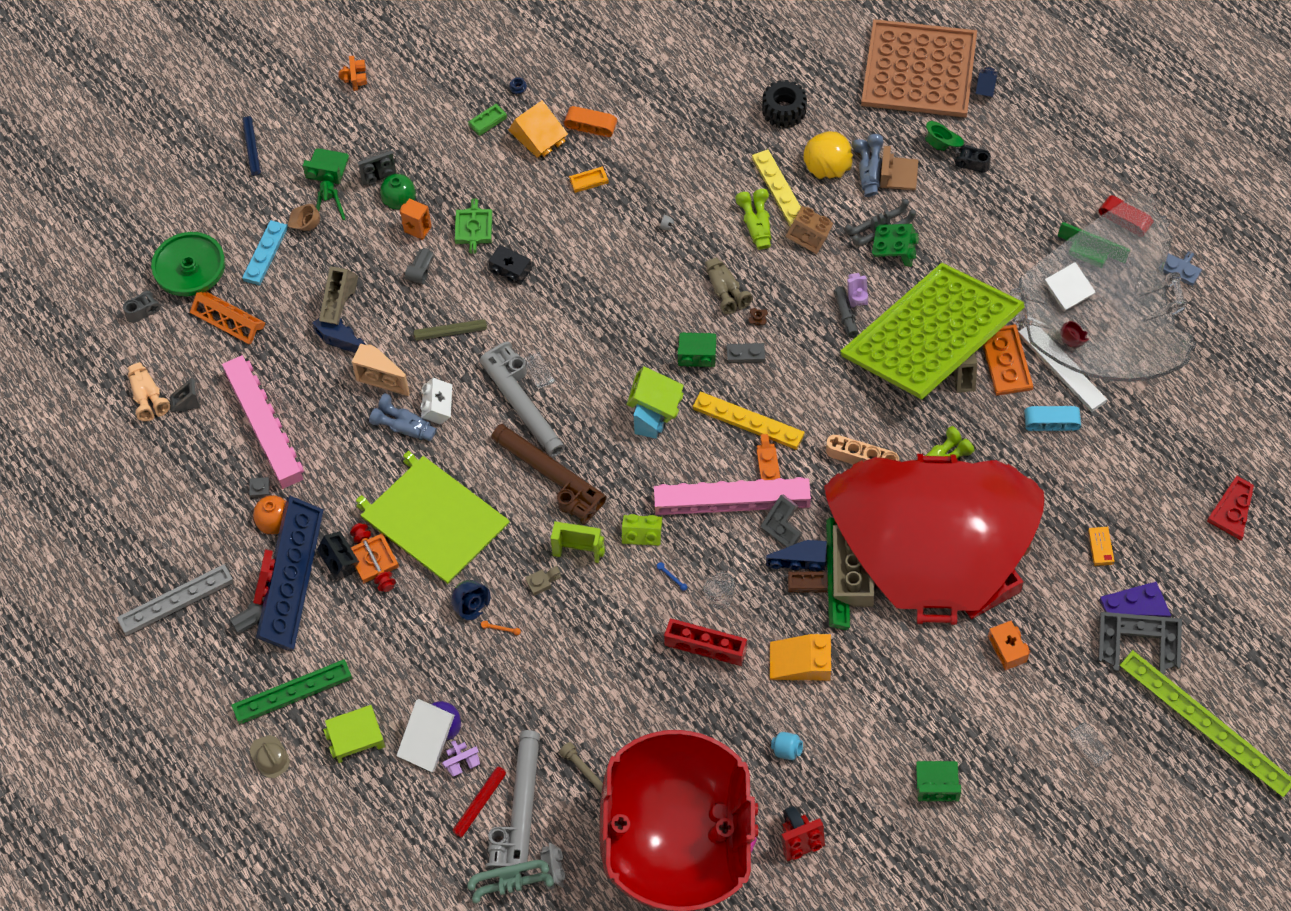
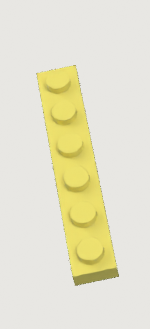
(777, 185)

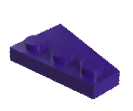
(1139, 600)

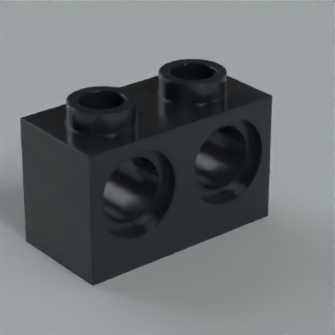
(337, 555)

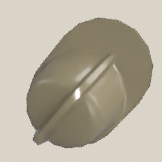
(269, 756)

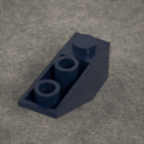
(337, 335)
(803, 555)

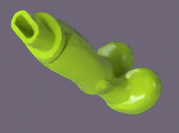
(757, 223)
(953, 439)

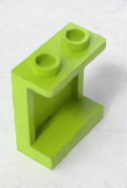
(656, 393)
(577, 537)
(353, 732)

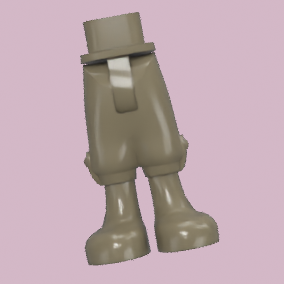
(724, 282)

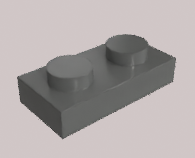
(746, 353)

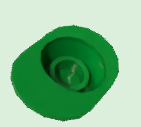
(940, 137)

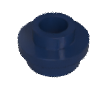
(518, 82)

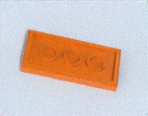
(1007, 362)

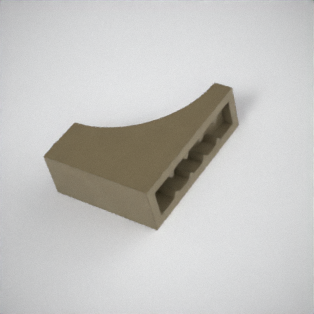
(339, 287)

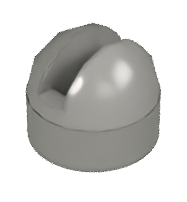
(665, 222)

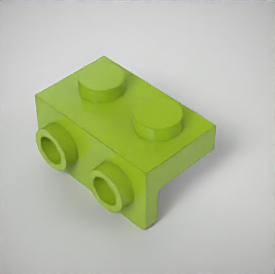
(641, 530)

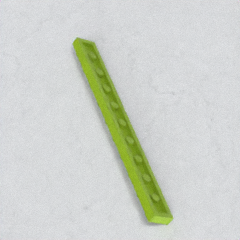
(1207, 723)

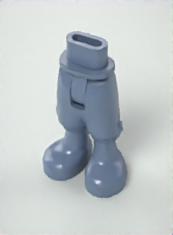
(869, 168)
(405, 422)

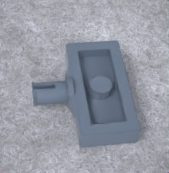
(1188, 272)

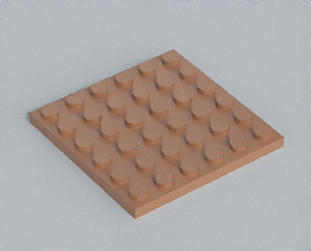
(919, 68)

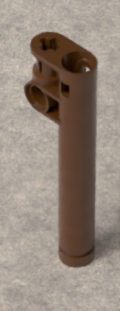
(582, 497)

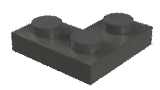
(777, 522)

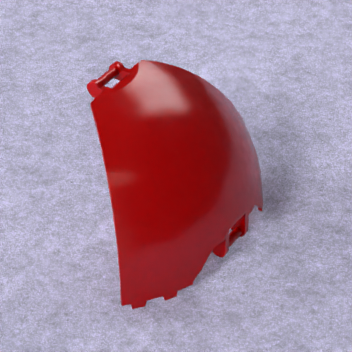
(936, 528)

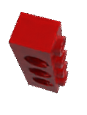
(705, 642)

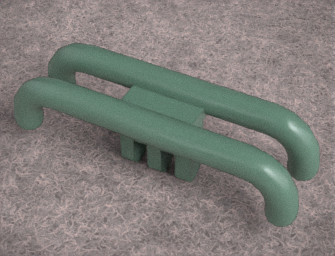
(509, 878)

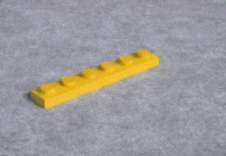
(748, 420)

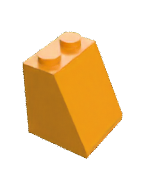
(538, 130)

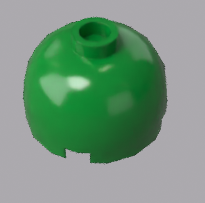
(397, 190)

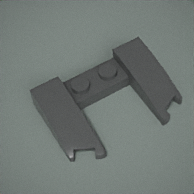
(1116, 624)

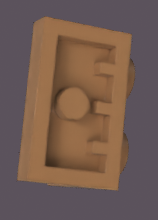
(898, 172)
(809, 229)

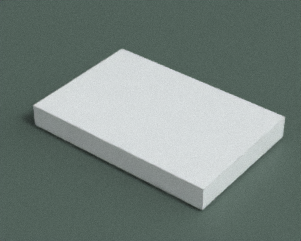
(425, 735)

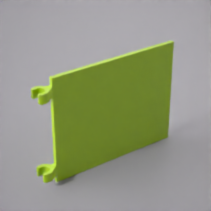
(433, 518)

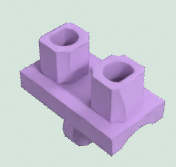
(857, 290)
(470, 756)

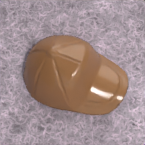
(304, 218)

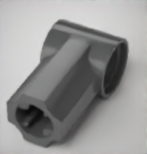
(418, 270)
(247, 618)

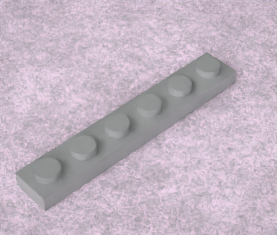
(175, 600)

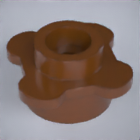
(758, 320)

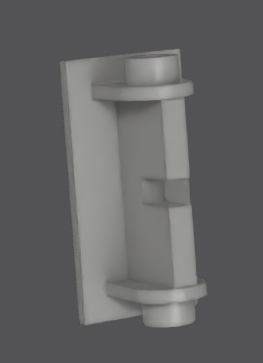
(553, 856)

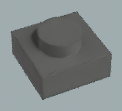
(259, 487)

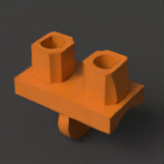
(351, 74)

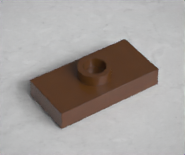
(807, 581)

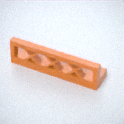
(228, 310)

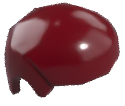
(1073, 335)

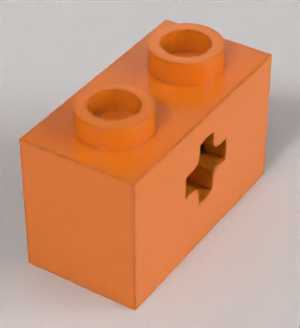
(415, 219)
(1009, 655)

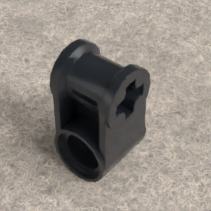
(974, 159)

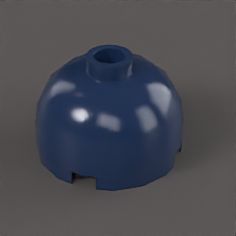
(470, 598)

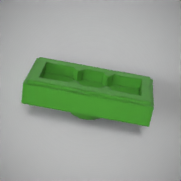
(487, 119)

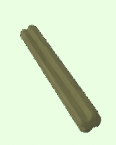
(450, 329)

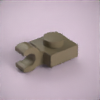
(540, 582)

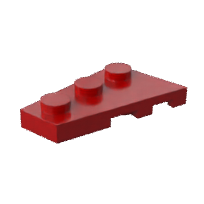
(1233, 508)

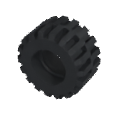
(781, 114)

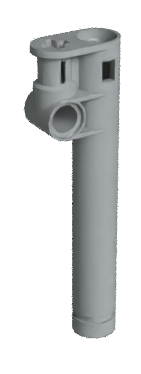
(501, 366)
(517, 836)

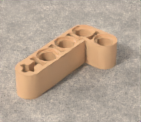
(863, 450)

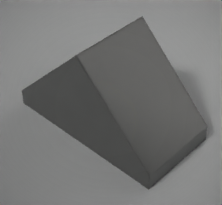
(185, 397)

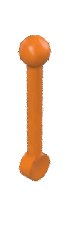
(484, 624)

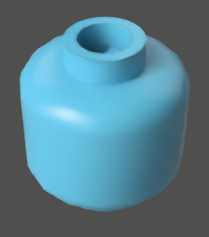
(787, 745)

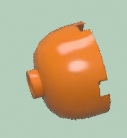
(269, 513)

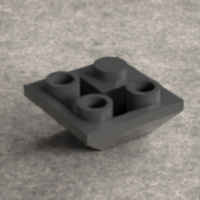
(376, 166)

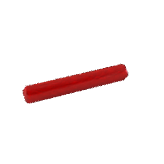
(479, 802)

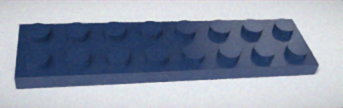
(290, 574)

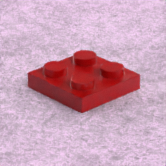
(264, 576)

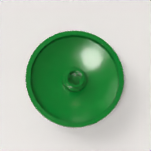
(188, 263)

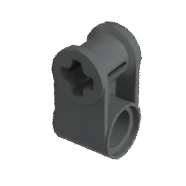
(140, 307)

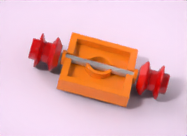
(374, 558)

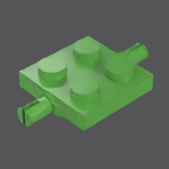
(473, 226)

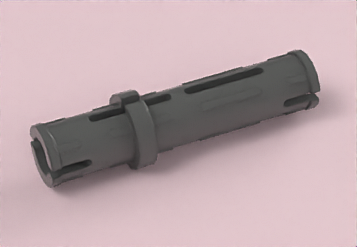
(848, 318)

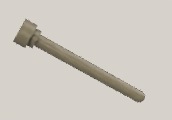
(569, 752)

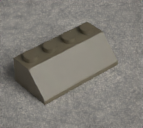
(851, 580)

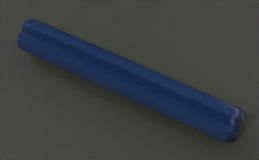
(251, 146)

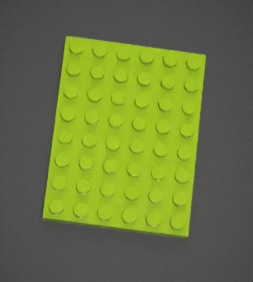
(932, 330)

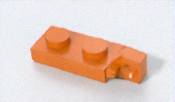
(767, 459)

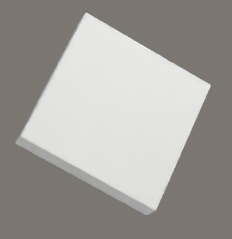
(1069, 286)

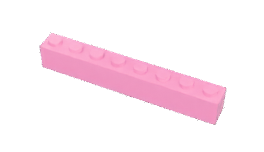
(262, 421)
(729, 496)

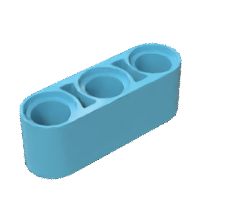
(1052, 417)

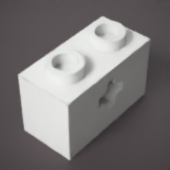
(436, 401)

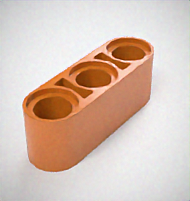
(590, 121)

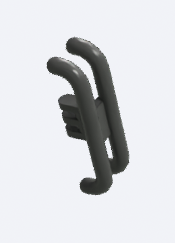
(881, 219)

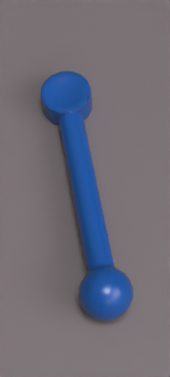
(660, 566)

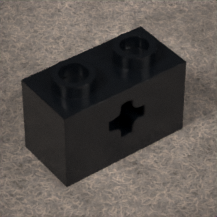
(509, 265)

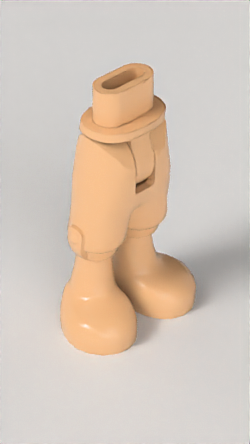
(144, 388)

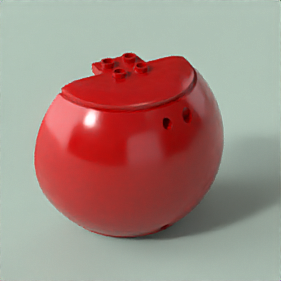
(677, 821)

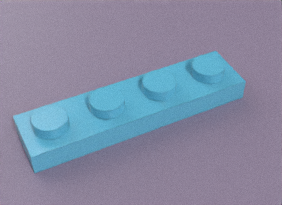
(265, 252)

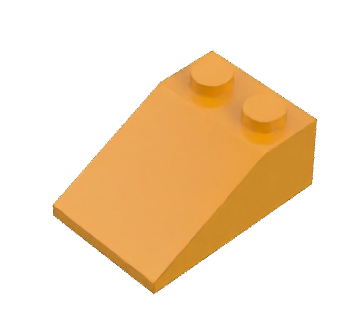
(801, 658)

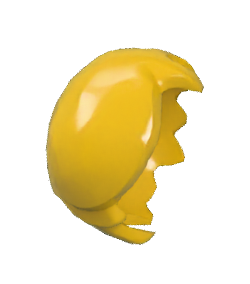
(828, 155)

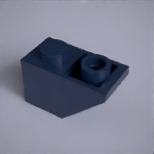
(986, 82)

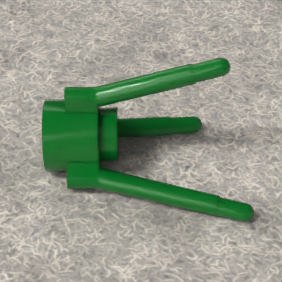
(327, 192)

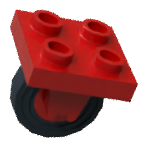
(800, 834)

